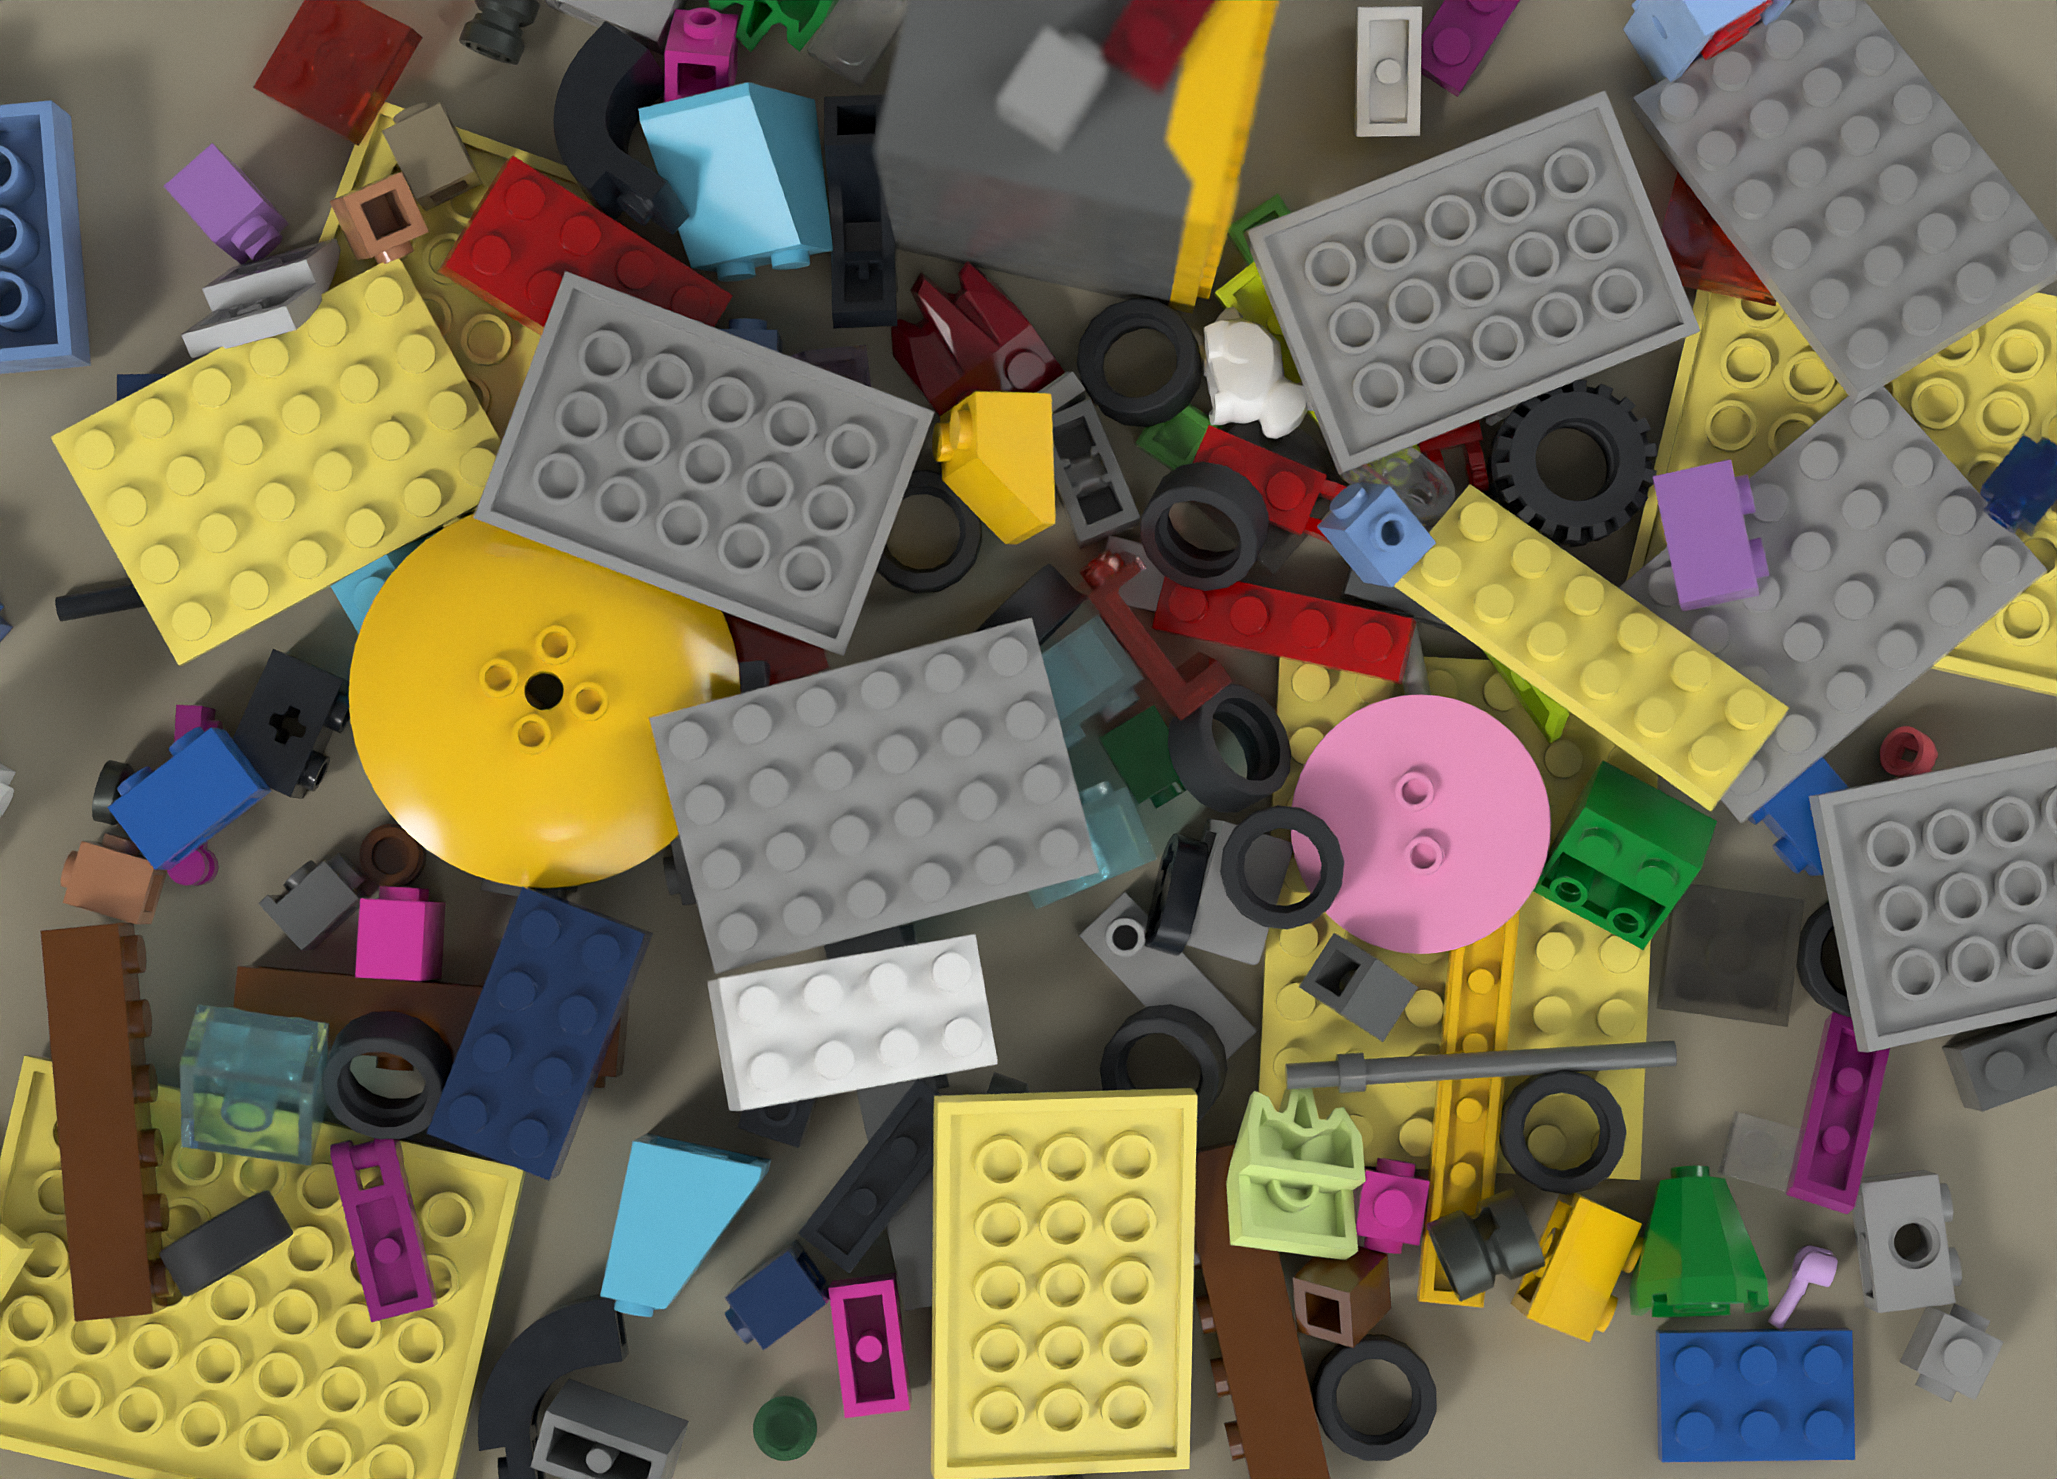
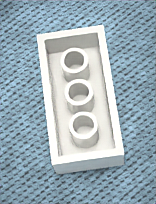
(852, 1022)

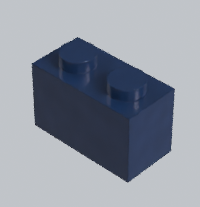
(777, 1296)

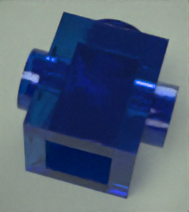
(2023, 486)

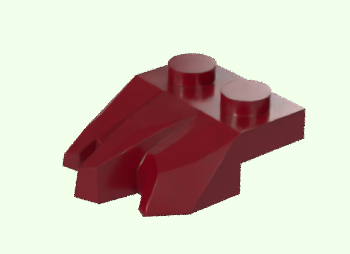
(970, 343)

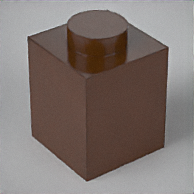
(1342, 1297)

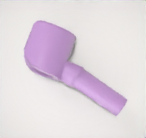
(1809, 1265)

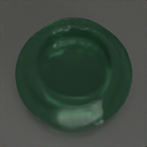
(785, 1428)

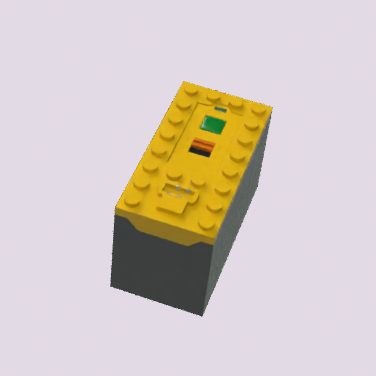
(1130, 198)

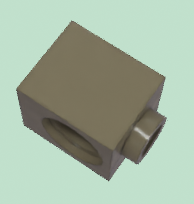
(431, 154)

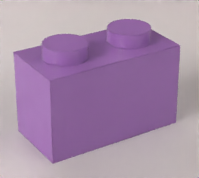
(228, 206)
(1708, 534)

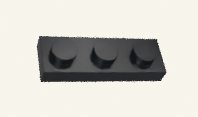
(876, 1181)

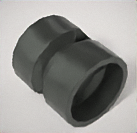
(1486, 1244)

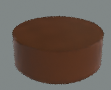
(391, 856)

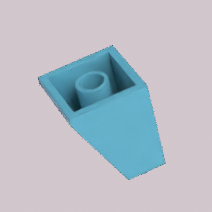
(746, 175)
(671, 1216)

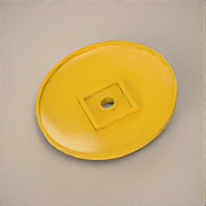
(466, 755)

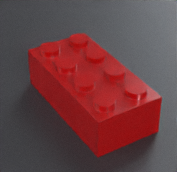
(537, 230)

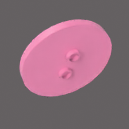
(1432, 820)

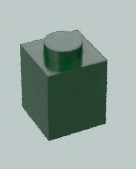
(1143, 758)

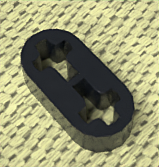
(1176, 894)

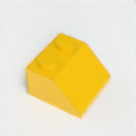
(1001, 460)
(1583, 1257)

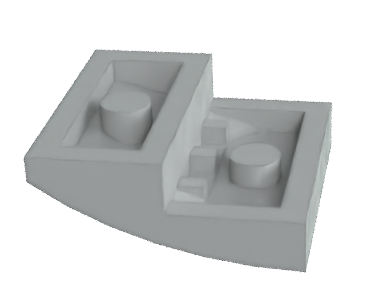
(264, 298)

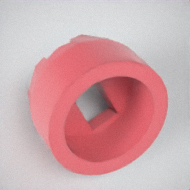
(1910, 739)

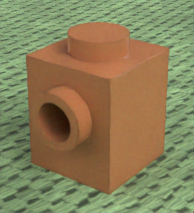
(380, 219)
(113, 880)

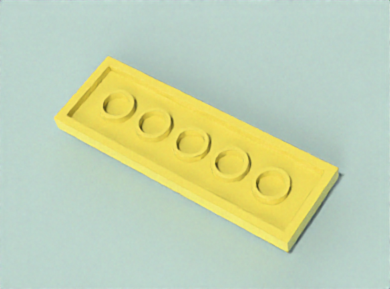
(1592, 648)

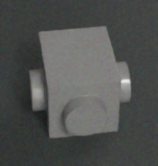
(1951, 1352)

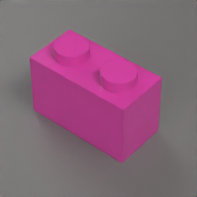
(400, 935)
(870, 1345)

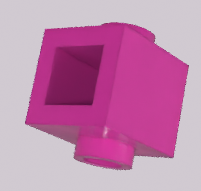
(700, 53)
(1390, 1206)

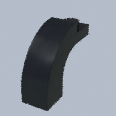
(594, 125)
(861, 229)
(563, 1340)

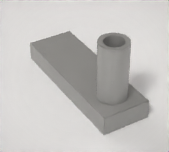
(1161, 977)

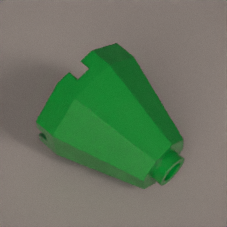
(1696, 1252)

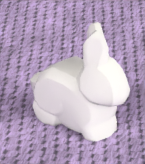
(1248, 377)

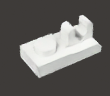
(1388, 71)

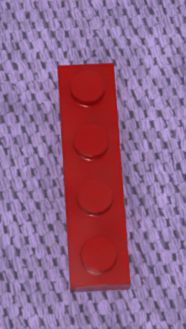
(1289, 627)

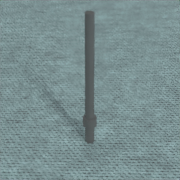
(1353, 1072)

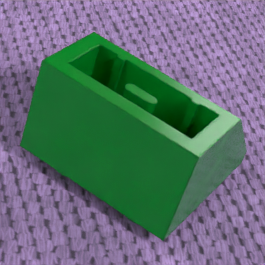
(1625, 855)

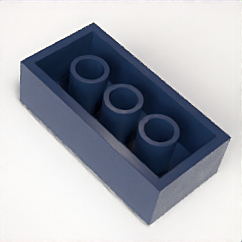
(539, 1033)

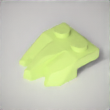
(1295, 1178)

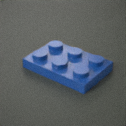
(1755, 1395)

